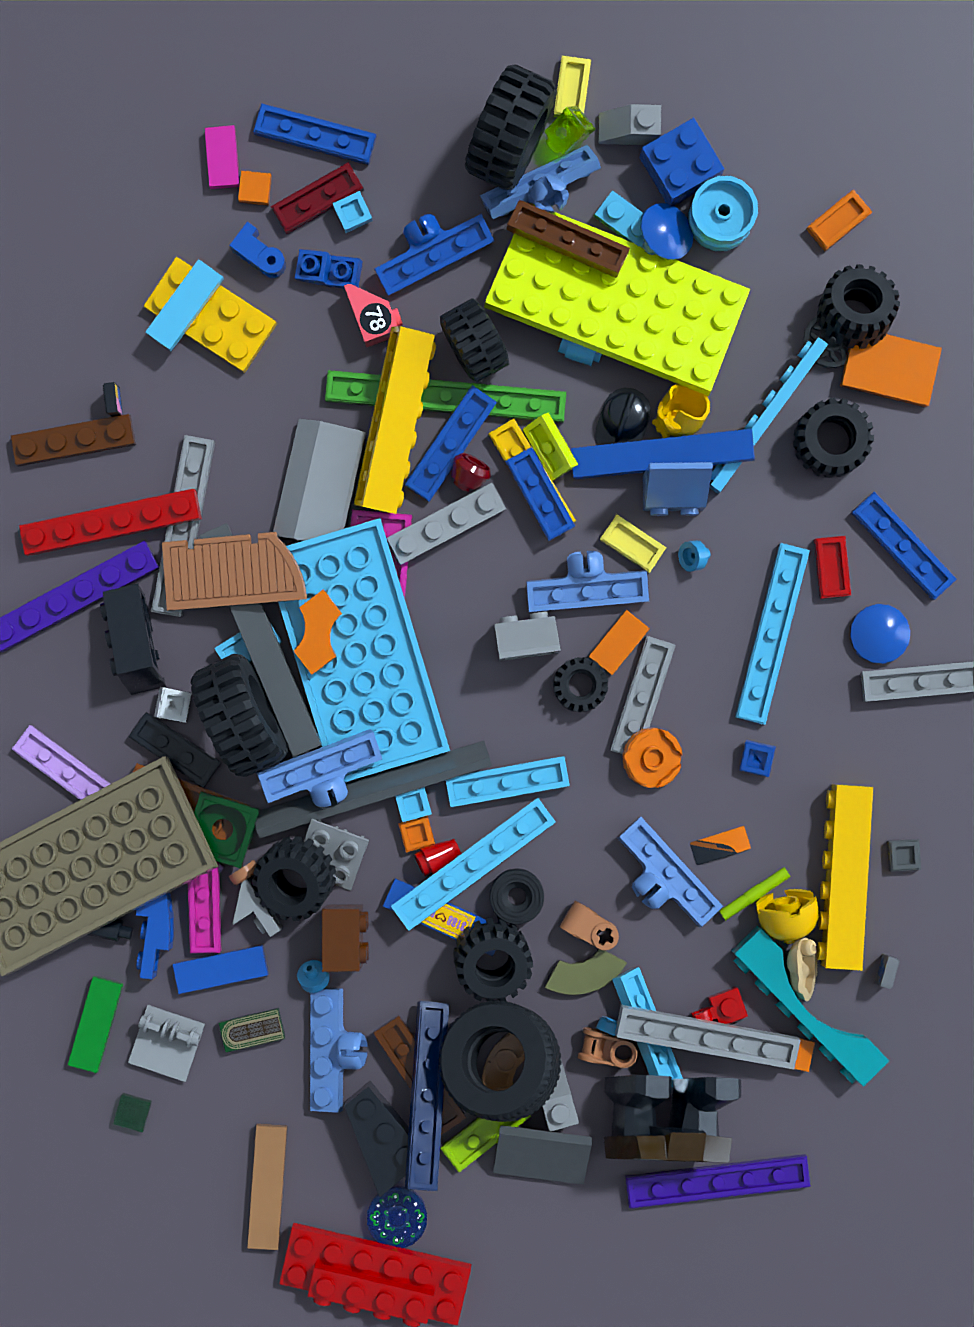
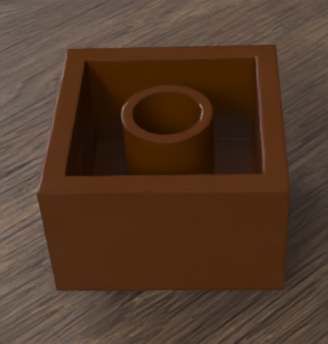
(343, 937)

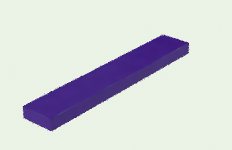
(717, 1181)

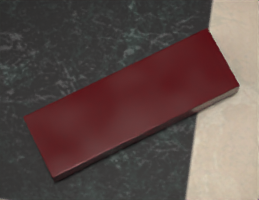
(316, 198)

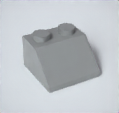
(527, 637)

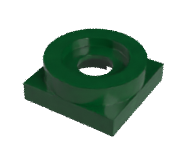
(243, 819)

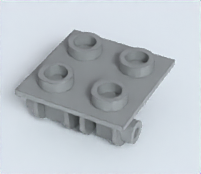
(344, 848)
(166, 1043)

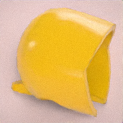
(681, 412)

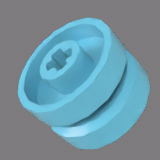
(727, 196)

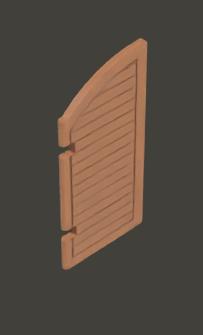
(230, 572)

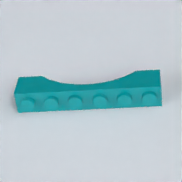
(853, 1051)

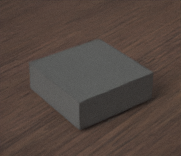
(904, 855)

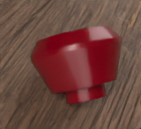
(469, 472)

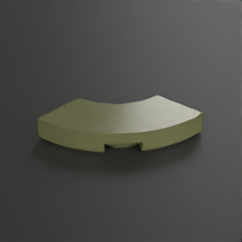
(586, 975)

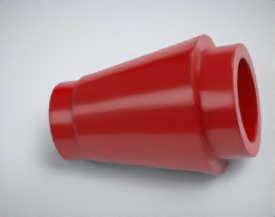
(436, 856)

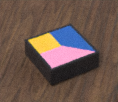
(112, 399)

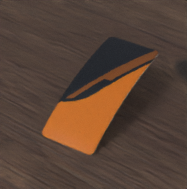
(720, 845)

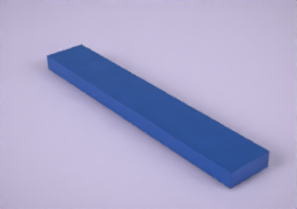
(637, 455)

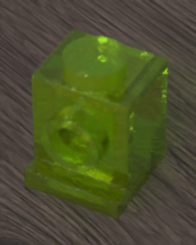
(577, 128)

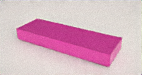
(205, 913)

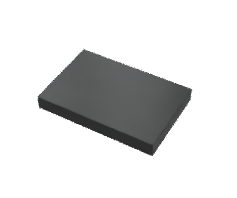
(542, 1154)

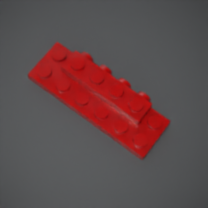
(374, 1277)

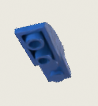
(157, 933)

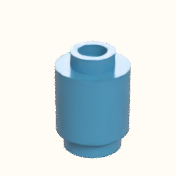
(578, 353)

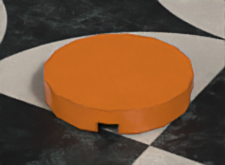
(652, 757)

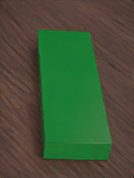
(95, 1024)

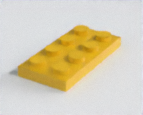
(224, 325)

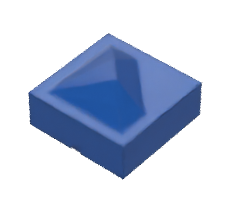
(757, 758)

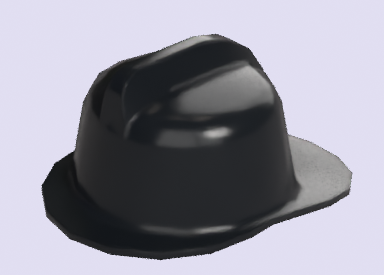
(623, 417)

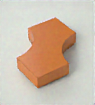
(316, 647)

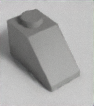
(630, 125)
(560, 1107)

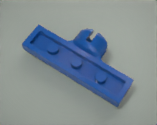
(432, 250)

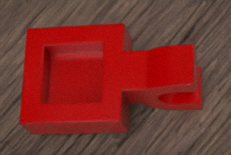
(725, 1007)

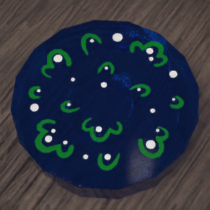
(397, 1217)

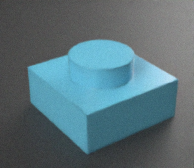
(352, 212)
(413, 804)

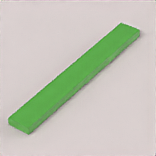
(447, 395)

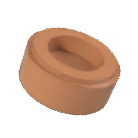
(243, 873)

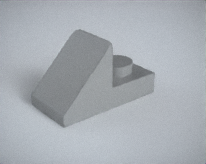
(249, 903)

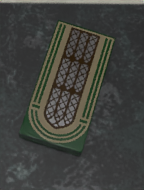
(252, 1030)

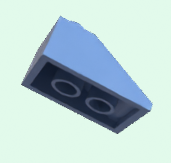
(676, 488)

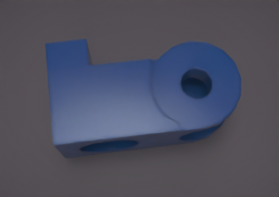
(263, 258)

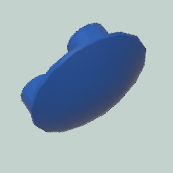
(666, 231)
(880, 633)

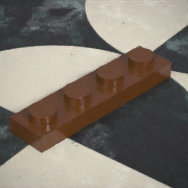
(568, 238)
(73, 440)
(399, 1046)

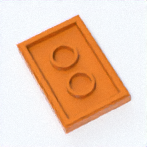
(893, 370)

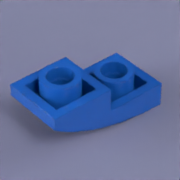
(328, 270)

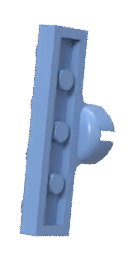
(543, 185)
(587, 586)
(320, 770)
(666, 875)
(331, 1050)

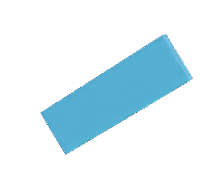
(184, 305)

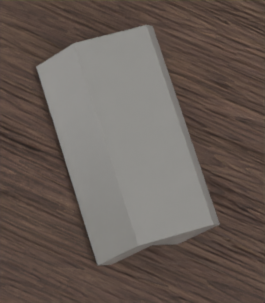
(318, 480)

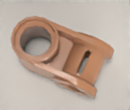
(585, 924)
(605, 1049)

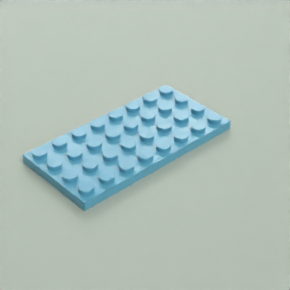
(378, 665)

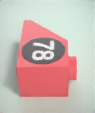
(372, 315)

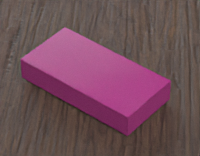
(222, 157)

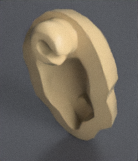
(803, 967)

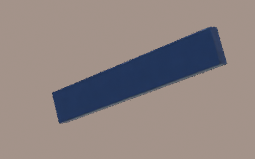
(426, 1098)

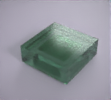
(132, 1112)

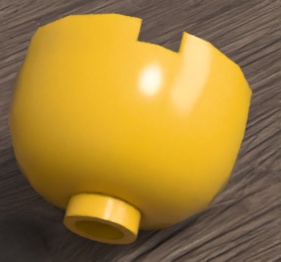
(788, 916)

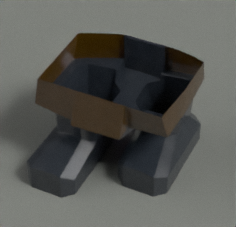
(692, 1123)

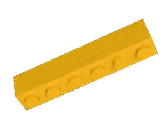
(394, 419)
(846, 877)

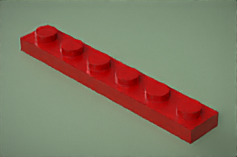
(110, 522)

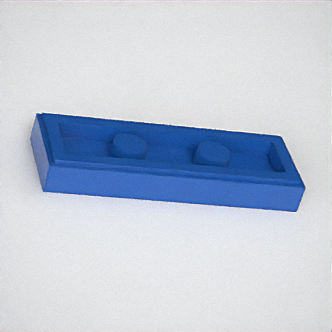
(540, 494)
(220, 969)

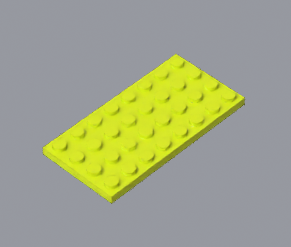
(650, 316)

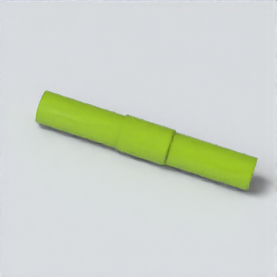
(754, 893)

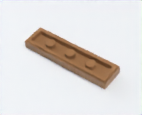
(267, 1186)

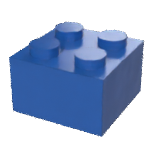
(681, 162)

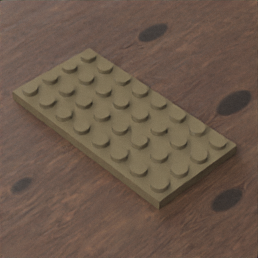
(97, 863)

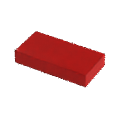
(832, 567)

